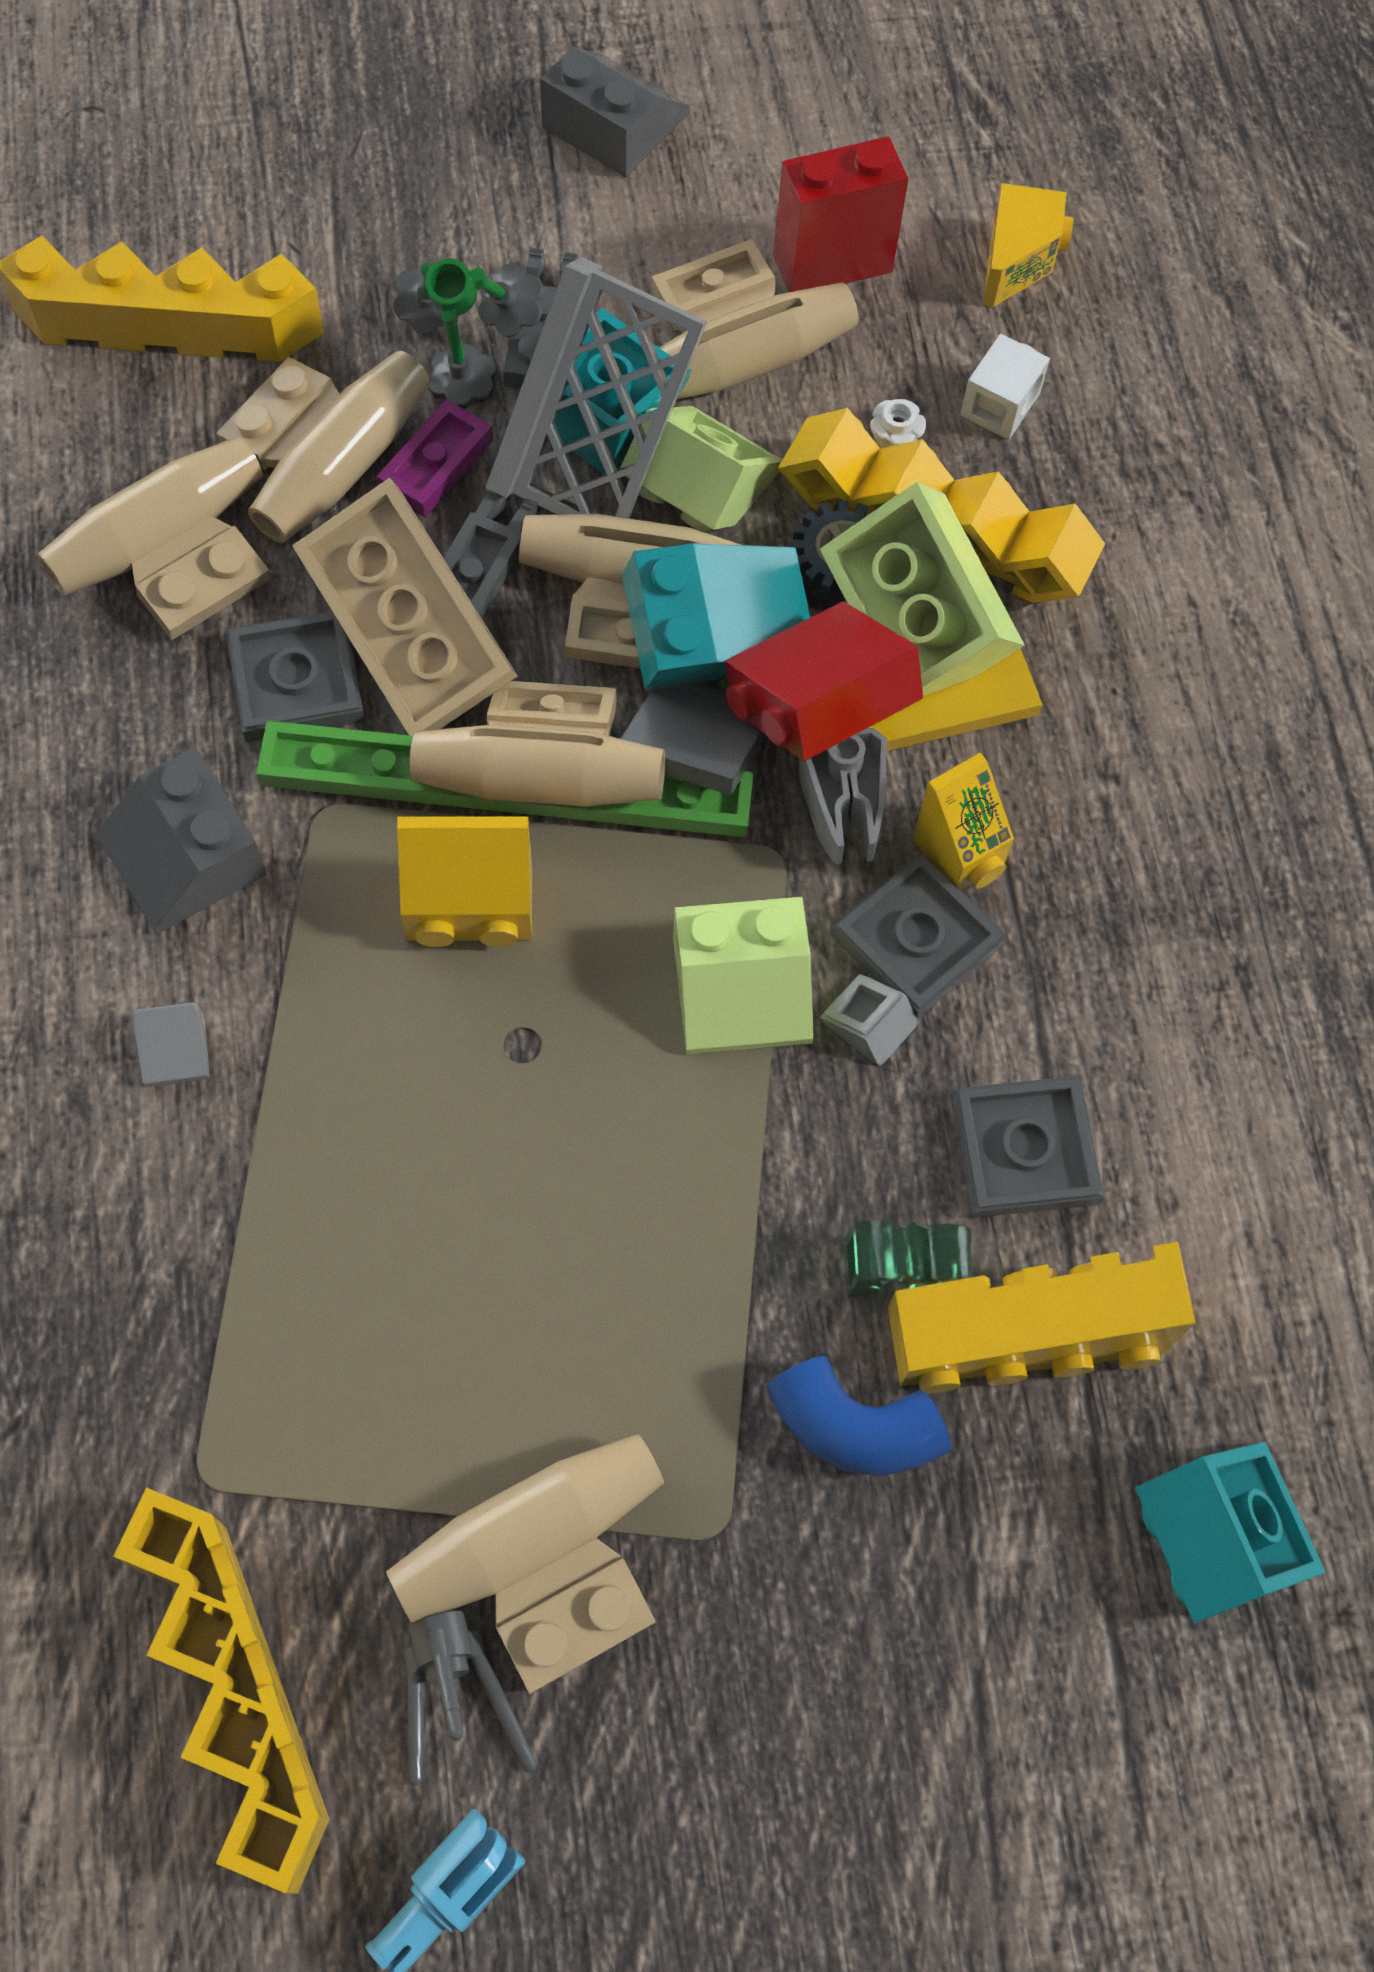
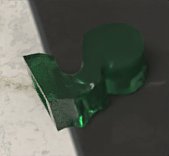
(908, 1253)

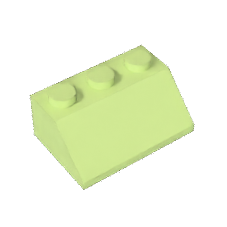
(925, 582)

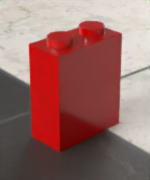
(839, 214)
(824, 680)

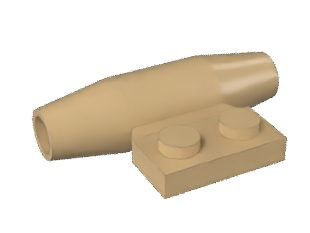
(748, 324)
(320, 436)
(170, 538)
(595, 553)
(541, 748)
(539, 1552)

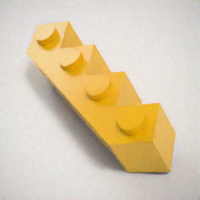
(183, 307)
(1039, 551)
(246, 1720)

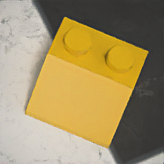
(465, 879)

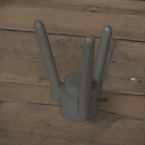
(441, 1651)

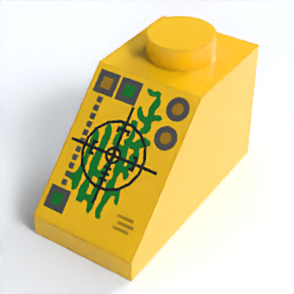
(1024, 239)
(965, 825)

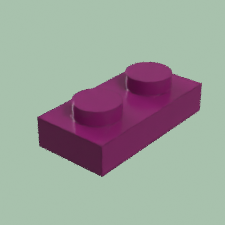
(437, 456)

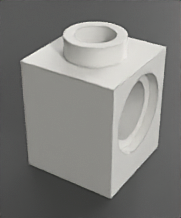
(1004, 386)

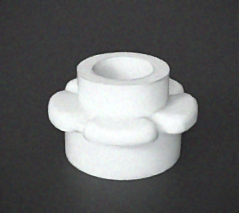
(891, 433)

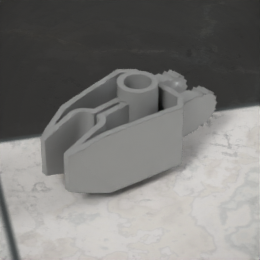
(844, 785)

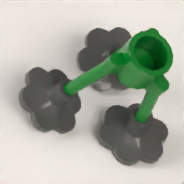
(446, 290)

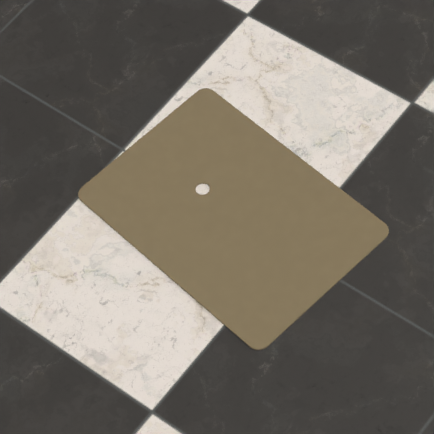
(483, 1252)

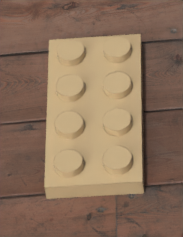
(404, 610)

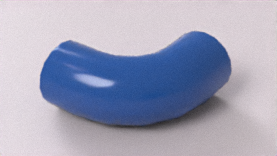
(857, 1435)

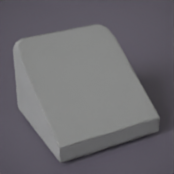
(871, 1018)
(171, 1044)

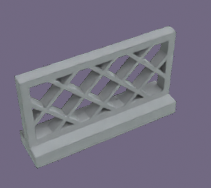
(554, 368)

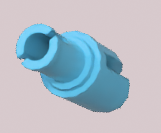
(447, 1892)

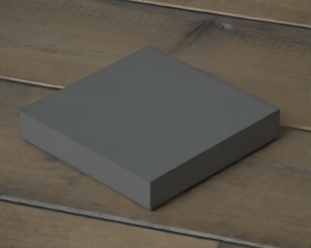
(294, 674)
(698, 733)
(919, 934)
(1026, 1147)

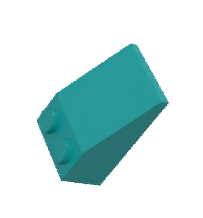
(708, 604)

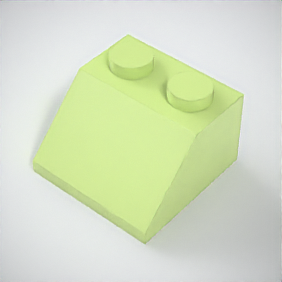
(704, 469)
(743, 975)

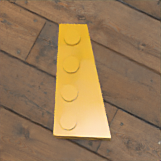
(1041, 1321)

